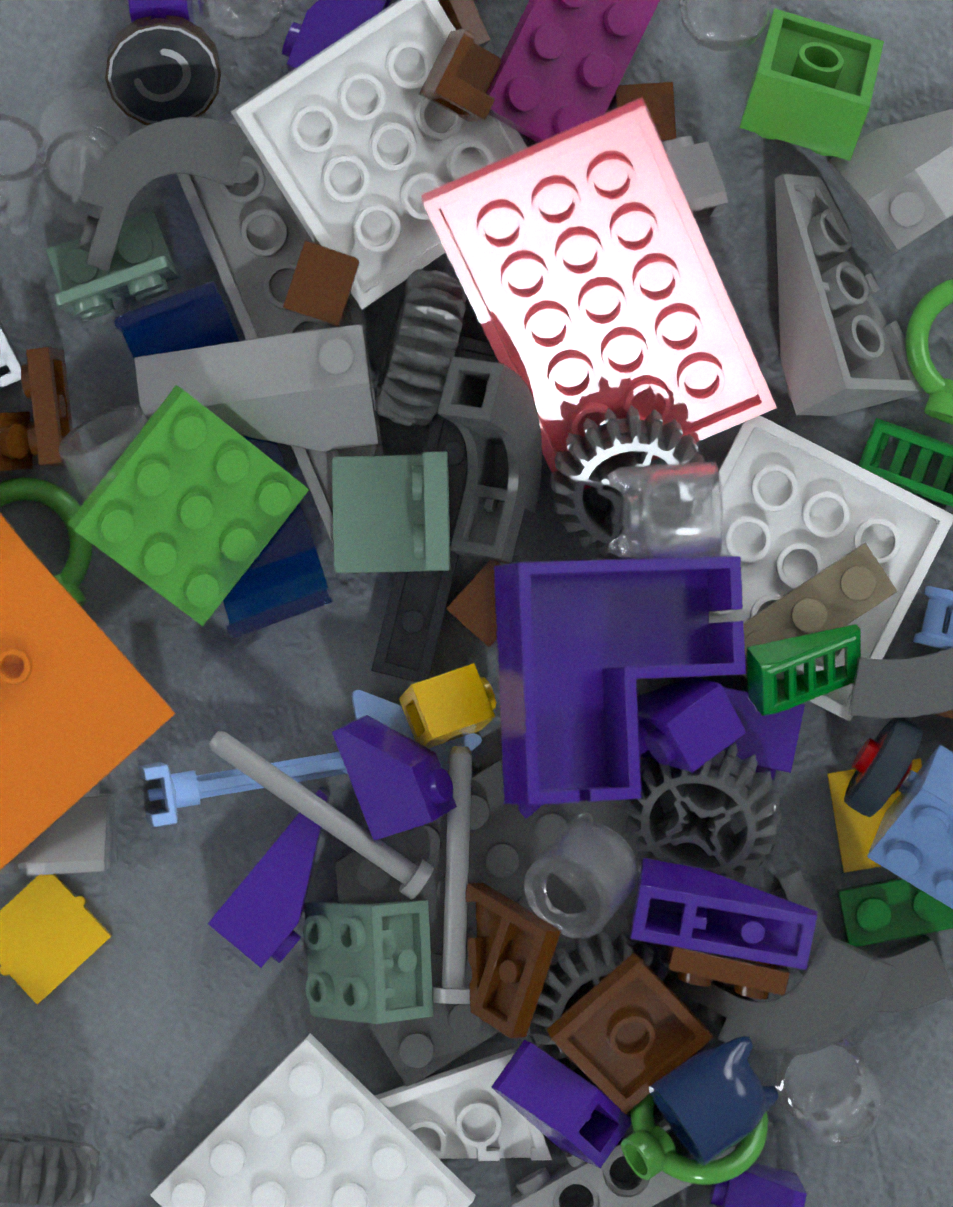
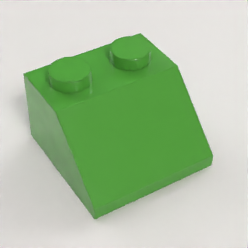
(812, 85)

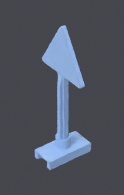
(187, 788)

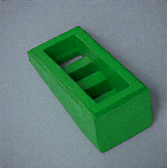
(875, 449)
(779, 656)

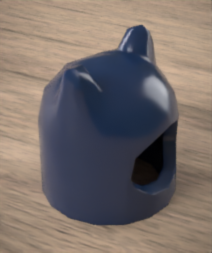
(713, 1099)

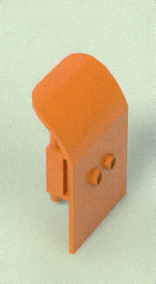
(65, 699)

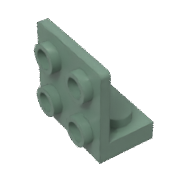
(137, 269)
(391, 513)
(369, 961)

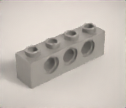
(544, 1189)

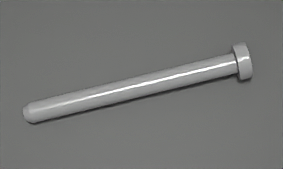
(323, 814)
(456, 881)

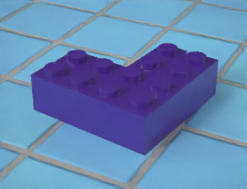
(572, 656)

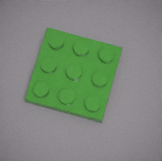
(188, 506)

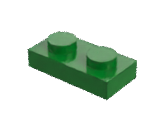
(890, 912)

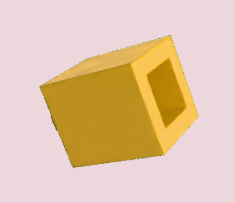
(448, 706)

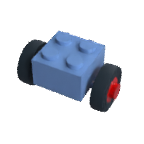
(918, 826)

